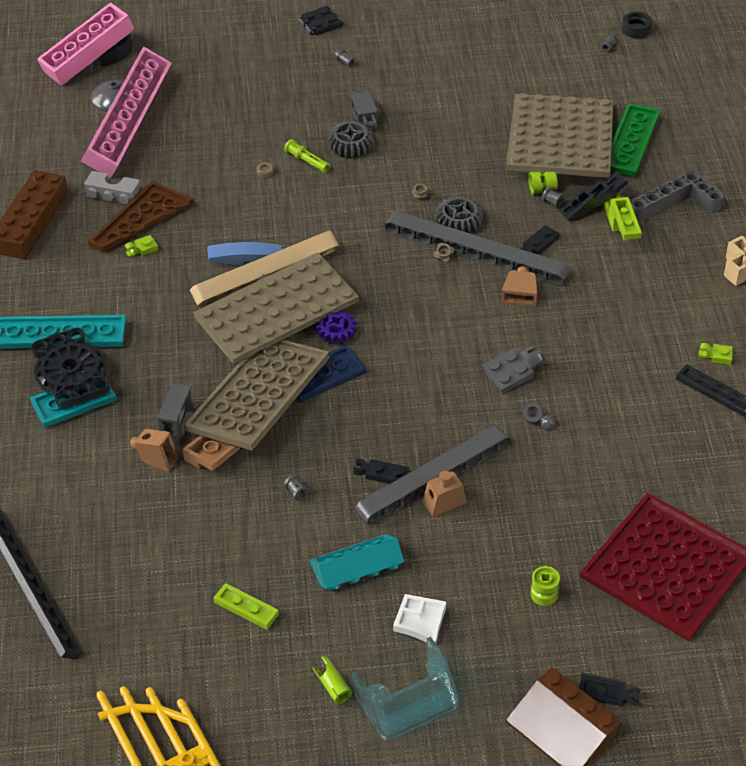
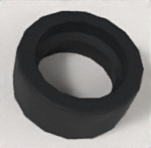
(637, 18)

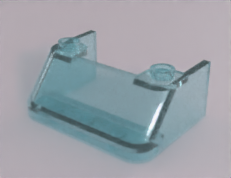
(412, 705)

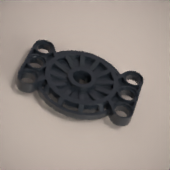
(83, 373)

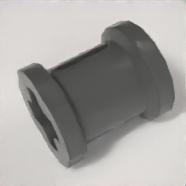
(553, 197)
(296, 487)

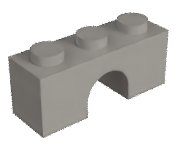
(98, 187)

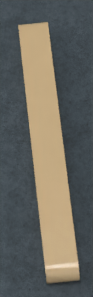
(250, 273)

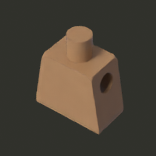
(520, 288)
(156, 448)
(444, 493)

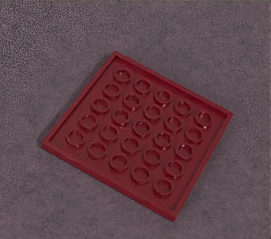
(667, 566)

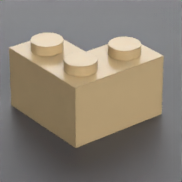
(736, 261)

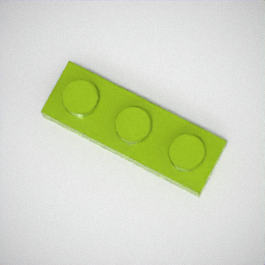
(246, 606)

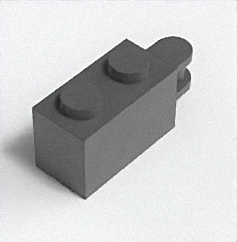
(365, 109)

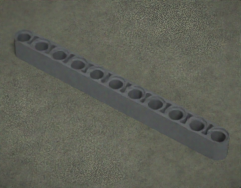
(476, 247)

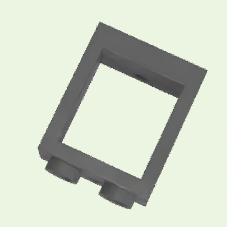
(176, 411)

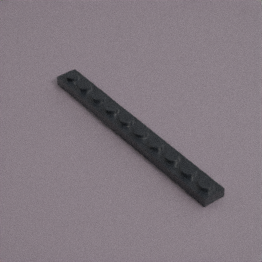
(36, 593)

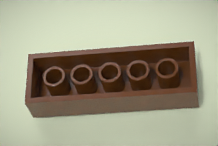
(31, 213)

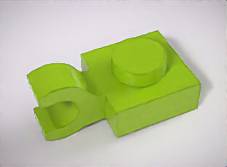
(143, 246)
(719, 353)

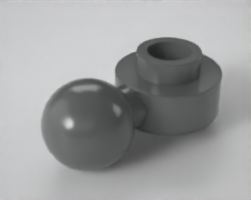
(547, 422)

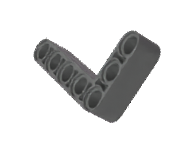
(675, 190)

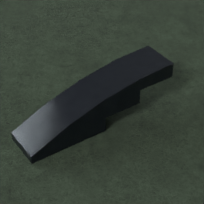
(588, 200)

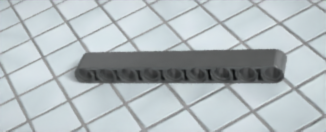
(414, 484)

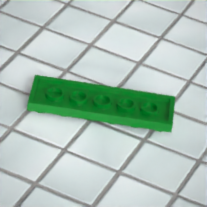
(632, 138)

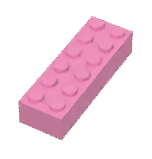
(86, 44)

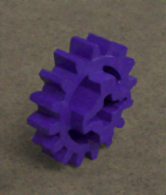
(336, 327)

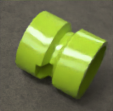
(548, 179)
(545, 586)

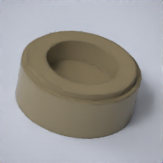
(264, 170)

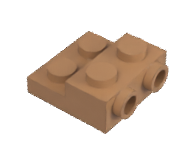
(208, 452)

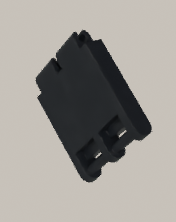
(320, 21)

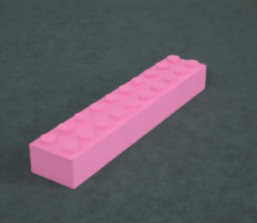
(126, 112)

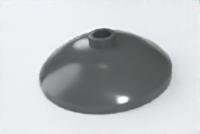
(105, 93)

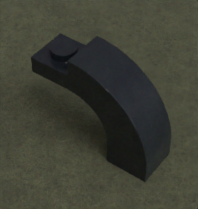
(116, 52)

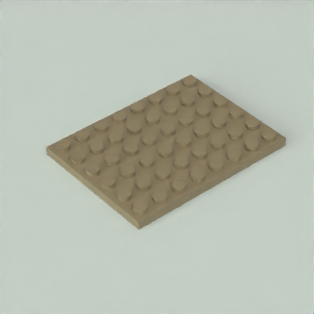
(560, 135)

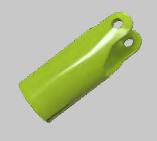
(333, 682)

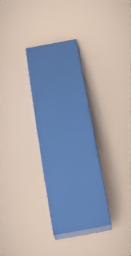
(240, 252)

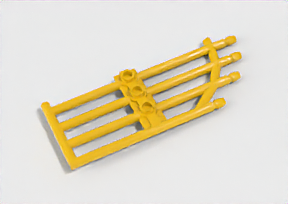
(198, 756)

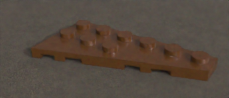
(143, 211)

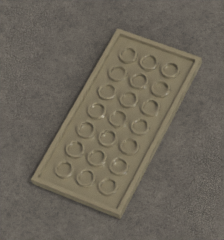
(275, 307)
(256, 394)

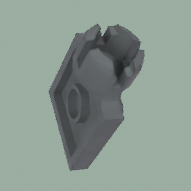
(512, 368)

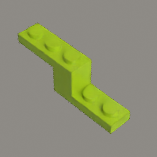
(622, 217)

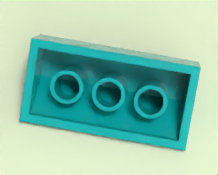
(357, 561)

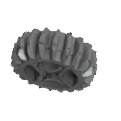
(350, 139)
(460, 214)

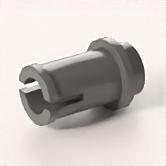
(607, 44)
(341, 55)

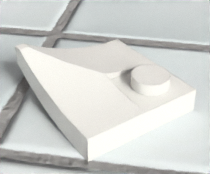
(420, 617)

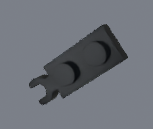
(540, 240)
(380, 470)
(607, 689)

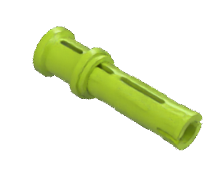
(301, 153)

